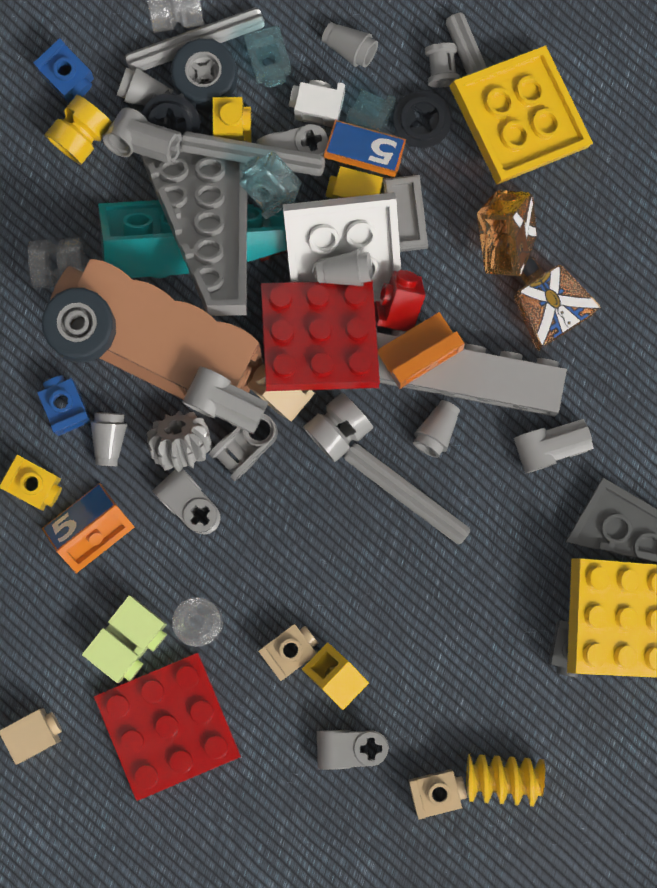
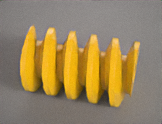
(505, 779)

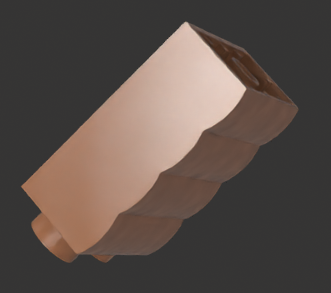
(164, 337)

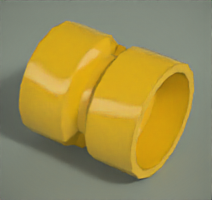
(78, 130)

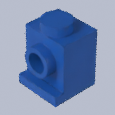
(54, 61)
(71, 416)

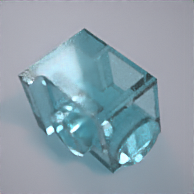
(267, 44)
(270, 183)

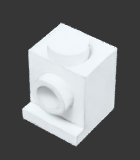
(317, 102)

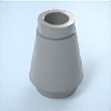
(351, 44)
(139, 87)
(345, 269)
(437, 429)
(107, 436)

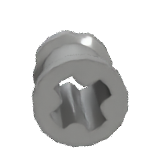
(442, 64)

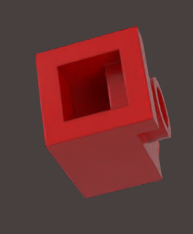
(400, 301)

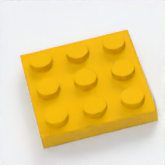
(520, 114)
(612, 618)

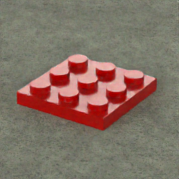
(319, 336)
(167, 726)

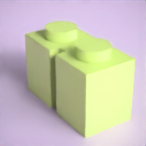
(125, 640)

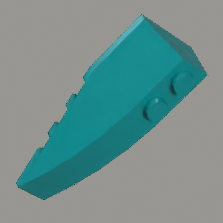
(143, 245)

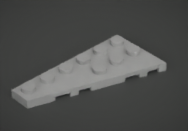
(209, 224)

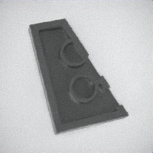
(617, 524)

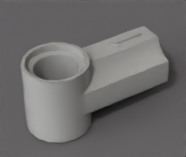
(133, 133)
(215, 396)
(545, 447)

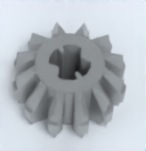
(179, 441)

